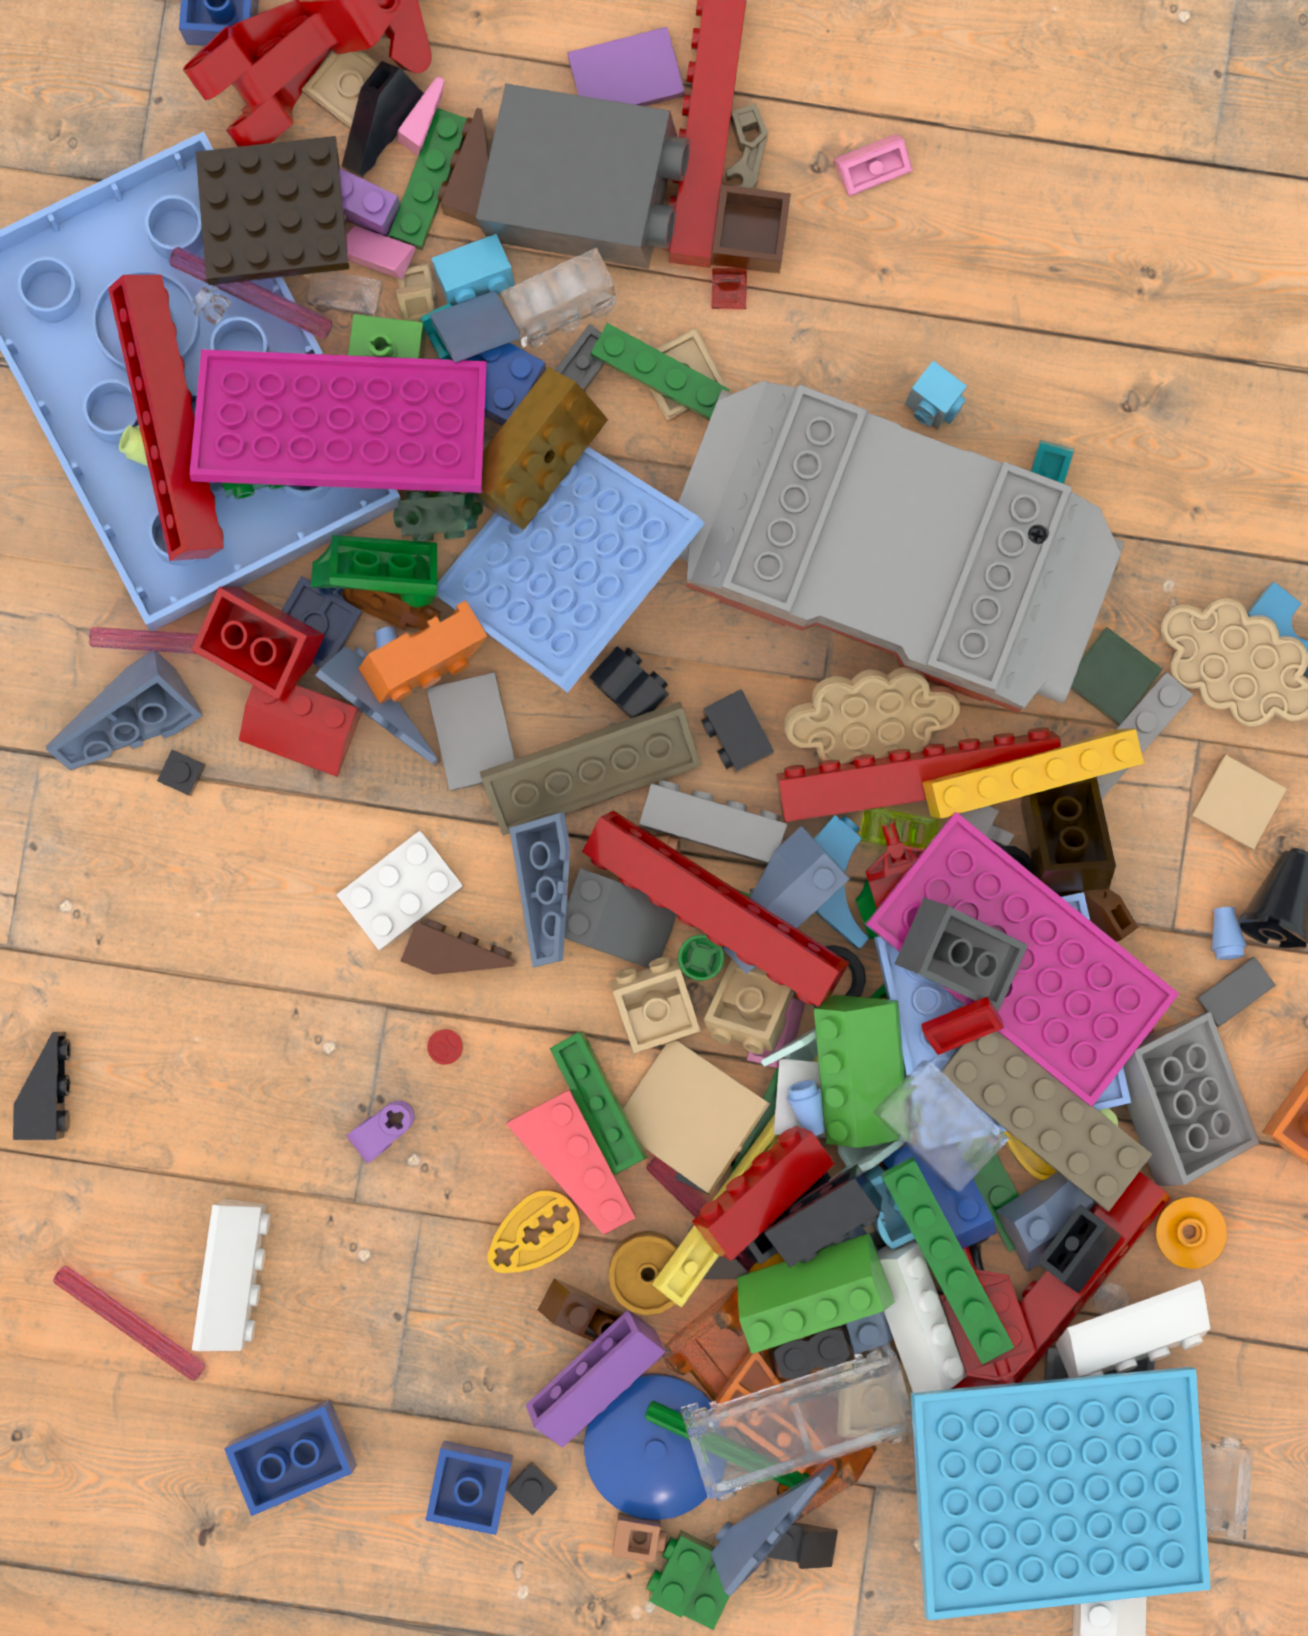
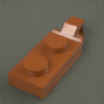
(391, 608)

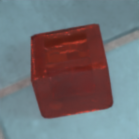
(729, 288)

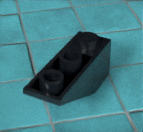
(380, 111)
(40, 1105)

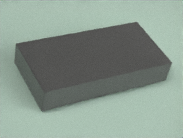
(1236, 991)

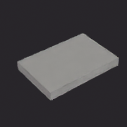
(470, 728)

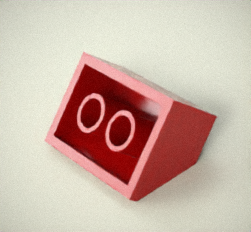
(256, 641)
(301, 727)

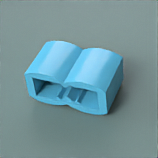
(890, 1223)

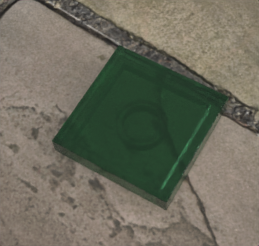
(1114, 676)

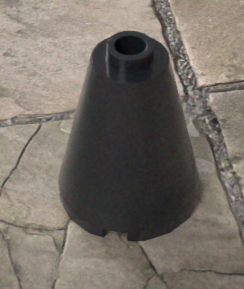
(1281, 904)

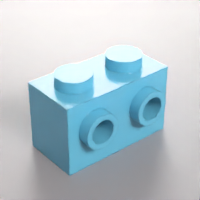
(473, 270)
(936, 396)

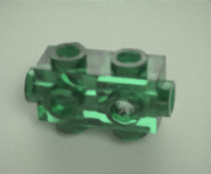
(445, 513)

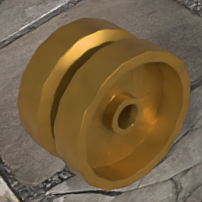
(626, 1267)

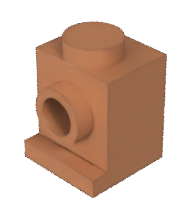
(627, 1547)

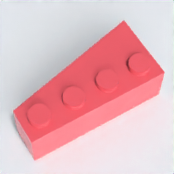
(569, 1152)

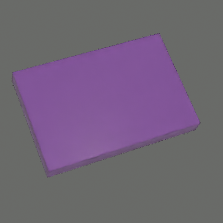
(629, 69)

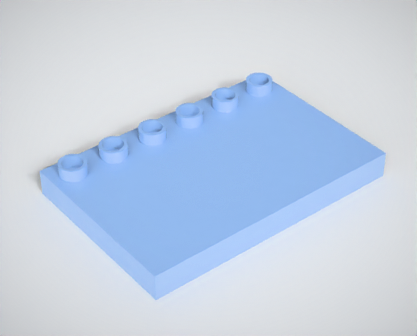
(73, 372)

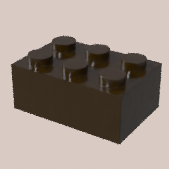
(1069, 837)

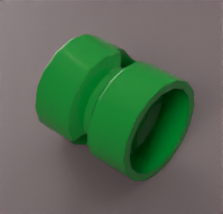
(700, 958)

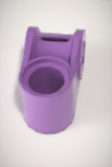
(378, 1132)

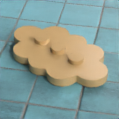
(1238, 661)
(871, 715)

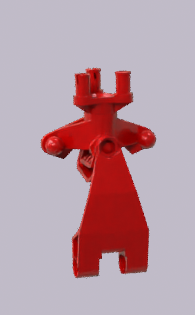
(281, 49)

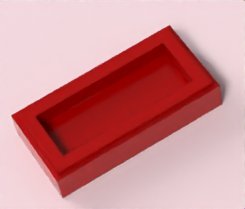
(962, 1025)

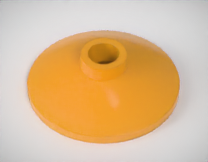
(1208, 1235)

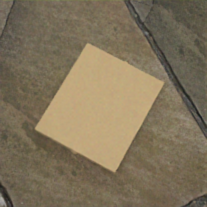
(692, 1114)

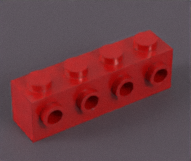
(763, 1192)

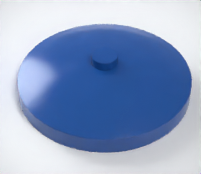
(640, 1463)

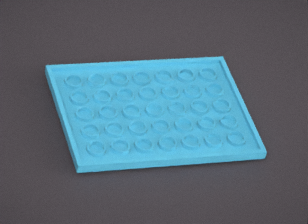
(1059, 1492)

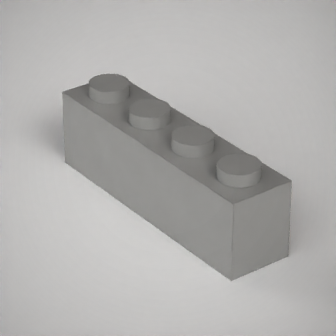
(711, 823)

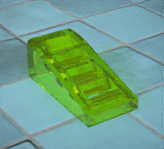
(871, 820)

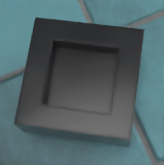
(181, 772)
(532, 1488)

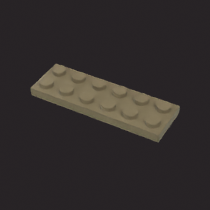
(591, 767)
(1047, 1117)

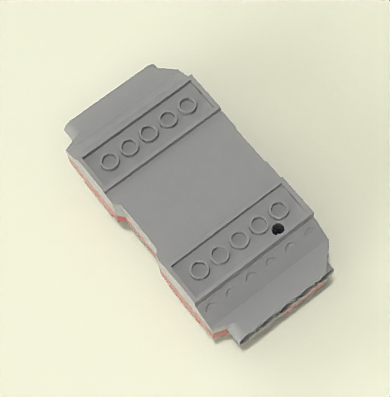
(896, 543)

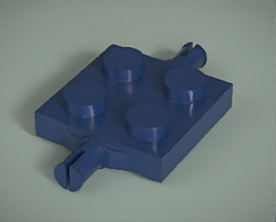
(326, 612)

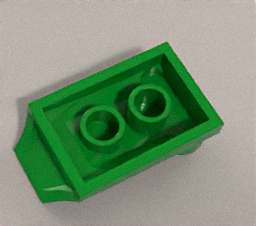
(379, 566)

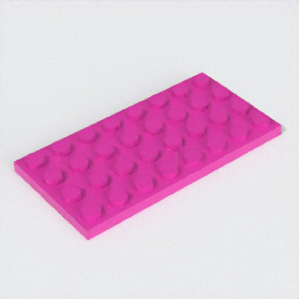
(339, 421)
(1077, 994)

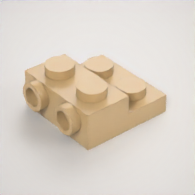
(654, 1004)
(748, 1009)

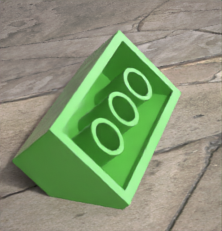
(858, 1066)
(814, 1296)

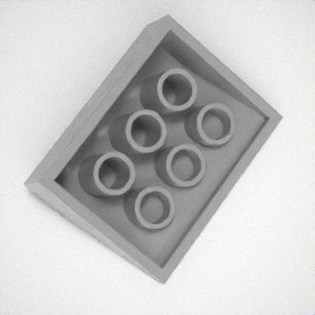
(1187, 1101)

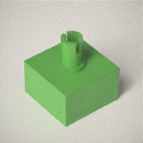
(386, 337)

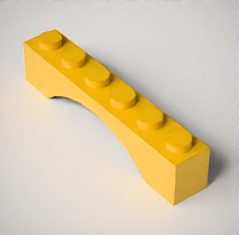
(1033, 774)

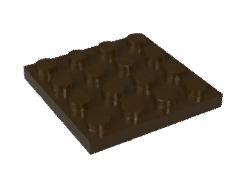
(272, 210)

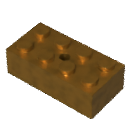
(538, 447)

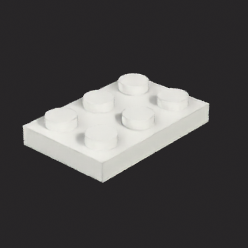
(400, 890)

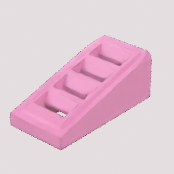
(416, 125)

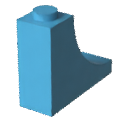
(839, 840)

